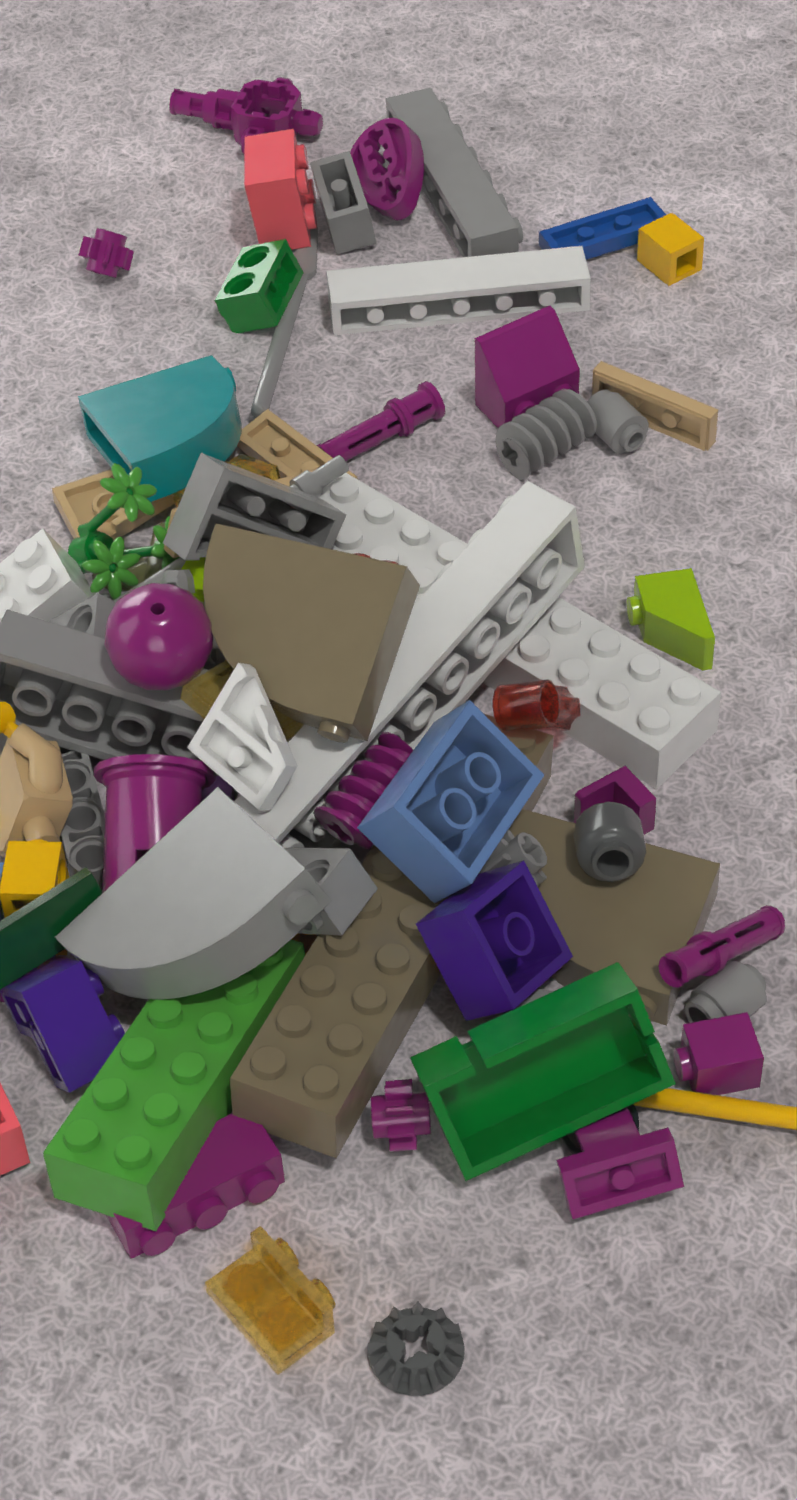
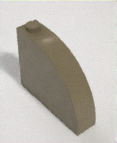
(310, 624)
(623, 919)

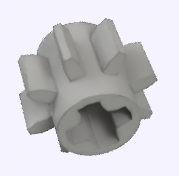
(517, 849)

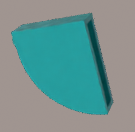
(166, 422)

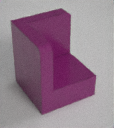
(621, 788)

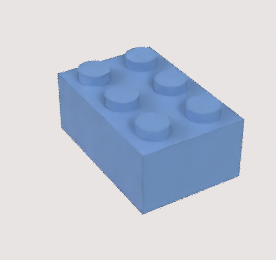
(451, 802)

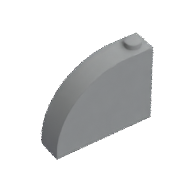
(196, 907)

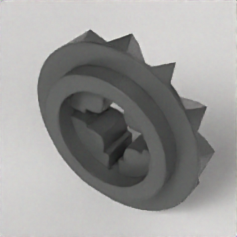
(423, 1371)

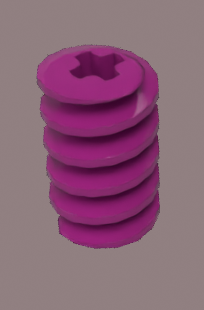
(361, 790)

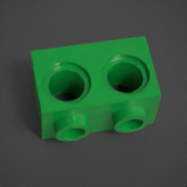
(259, 286)

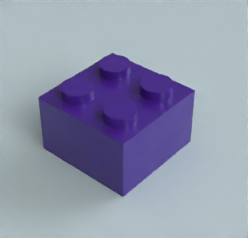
(494, 941)

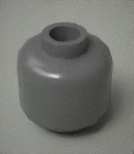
(609, 842)

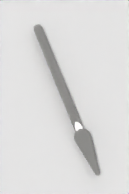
(268, 380)

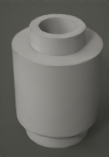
(618, 421)
(729, 992)

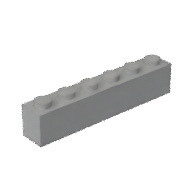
(455, 181)

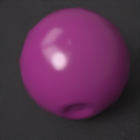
(158, 636)

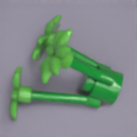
(106, 557)

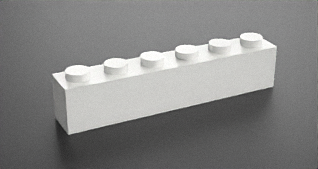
(457, 290)

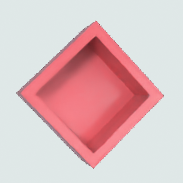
(279, 188)

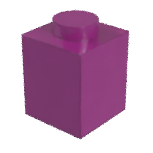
(720, 1055)

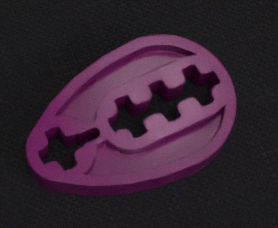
(403, 173)

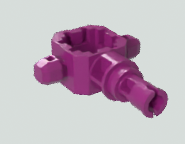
(246, 109)

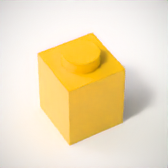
(670, 249)

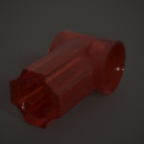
(535, 706)

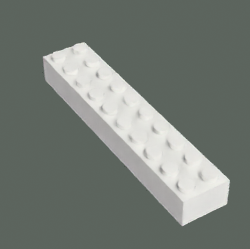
(447, 650)
(631, 700)

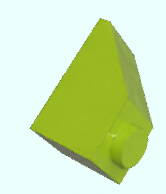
(673, 616)

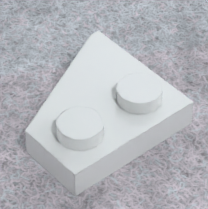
(245, 740)

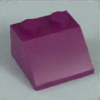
(523, 365)

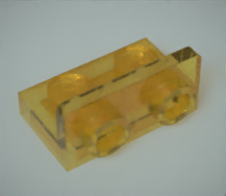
(274, 1301)

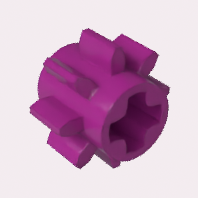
(106, 253)
(400, 1115)

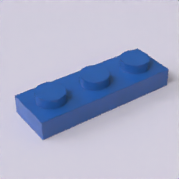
(604, 230)

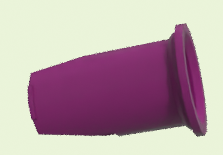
(145, 802)

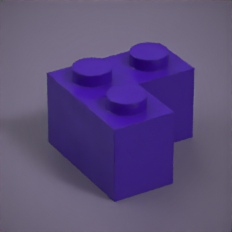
(65, 1018)

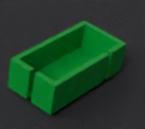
(543, 1070)

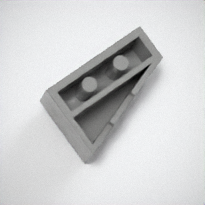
(248, 502)

